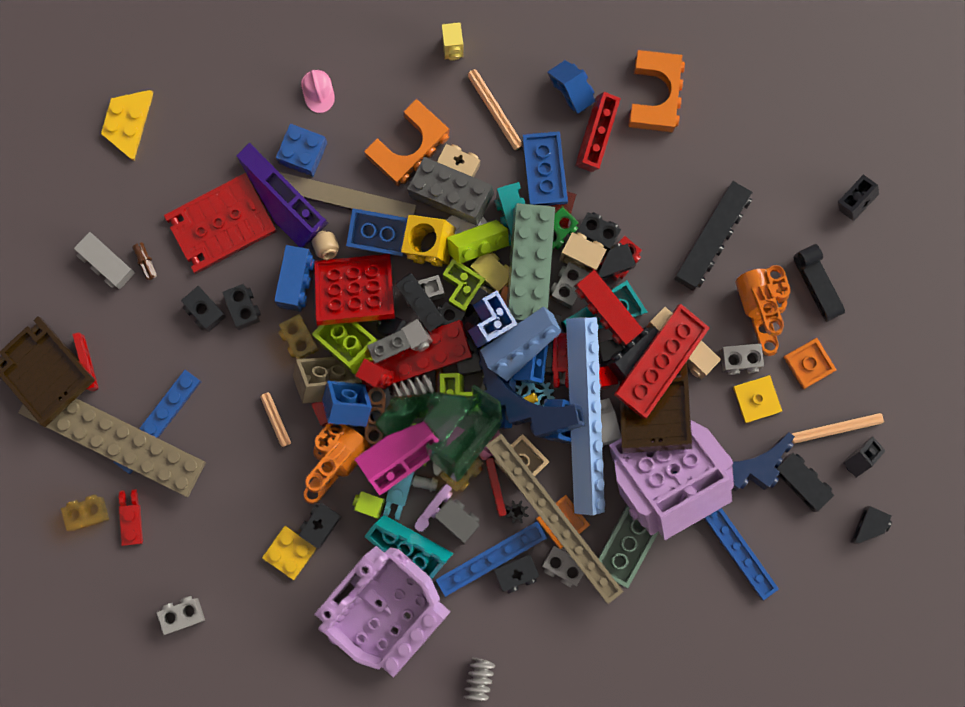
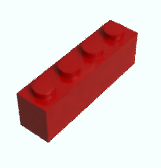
(597, 132)
(608, 308)

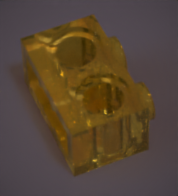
(301, 335)
(85, 518)

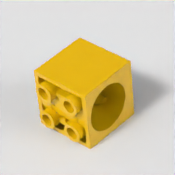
(417, 229)

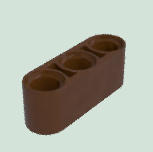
(376, 407)

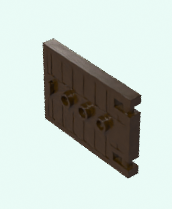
(43, 372)
(667, 421)

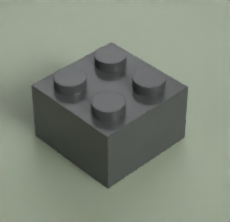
(457, 520)

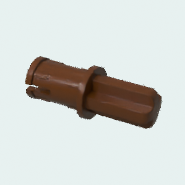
(144, 261)

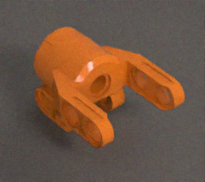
(759, 299)
(336, 457)

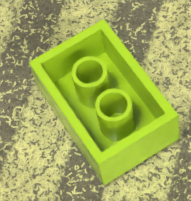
(346, 343)

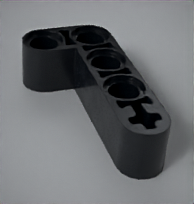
(818, 283)

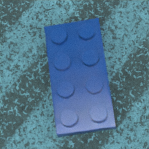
(545, 169)

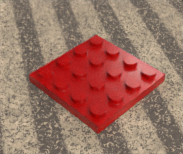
(354, 289)

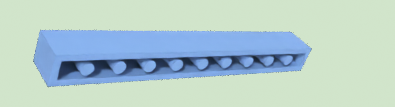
(585, 392)

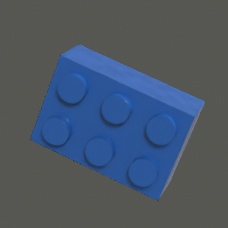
(376, 232)
(294, 278)

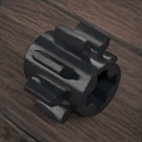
(522, 509)

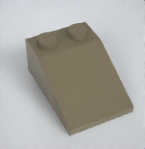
(313, 374)

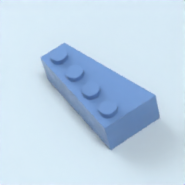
(521, 343)

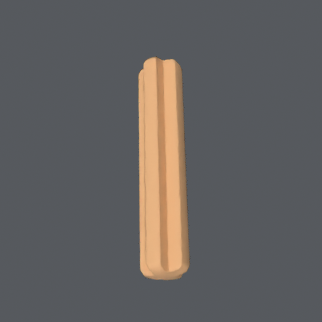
(275, 419)

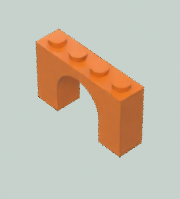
(669, 69)
(399, 167)

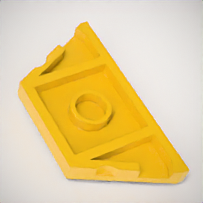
(126, 121)

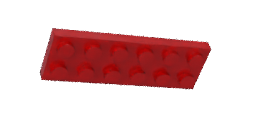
(447, 348)
(661, 361)

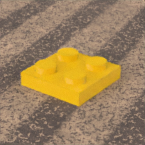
(289, 553)

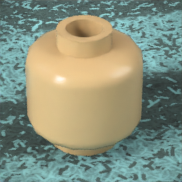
(325, 245)

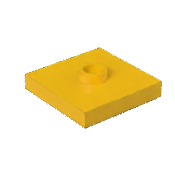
(757, 399)

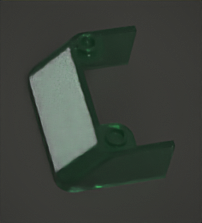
(439, 409)
(469, 436)

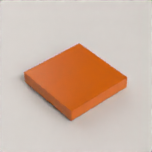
(809, 363)
(567, 509)

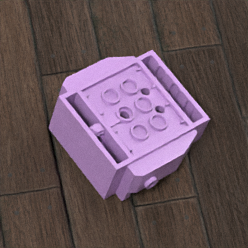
(677, 500)
(365, 627)

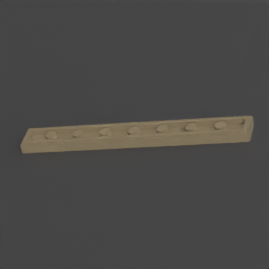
(348, 198)

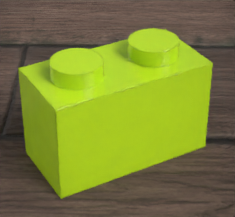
(368, 504)

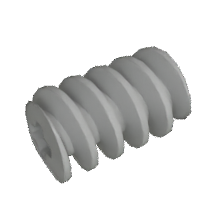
(418, 387)
(479, 680)

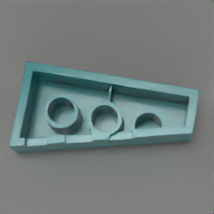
(505, 201)
(420, 550)

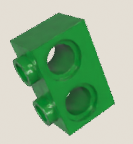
(561, 231)

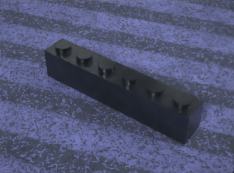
(713, 235)

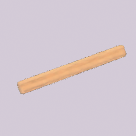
(495, 109)
(837, 428)

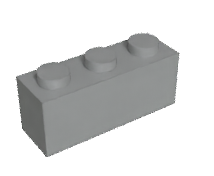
(103, 261)

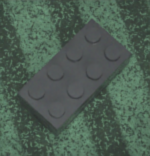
(450, 191)

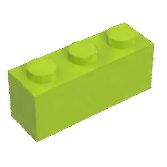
(478, 241)

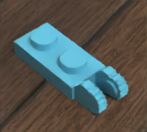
(398, 495)

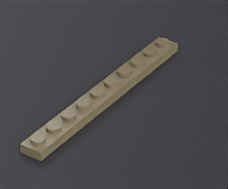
(554, 519)

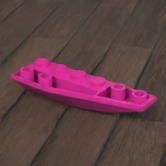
(396, 456)

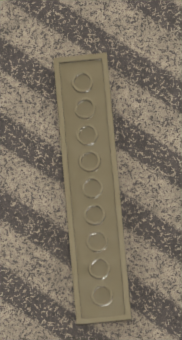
(127, 445)

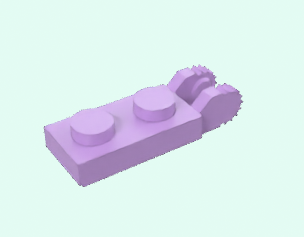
(432, 509)

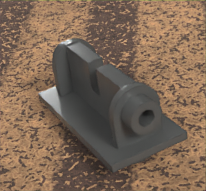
(389, 346)

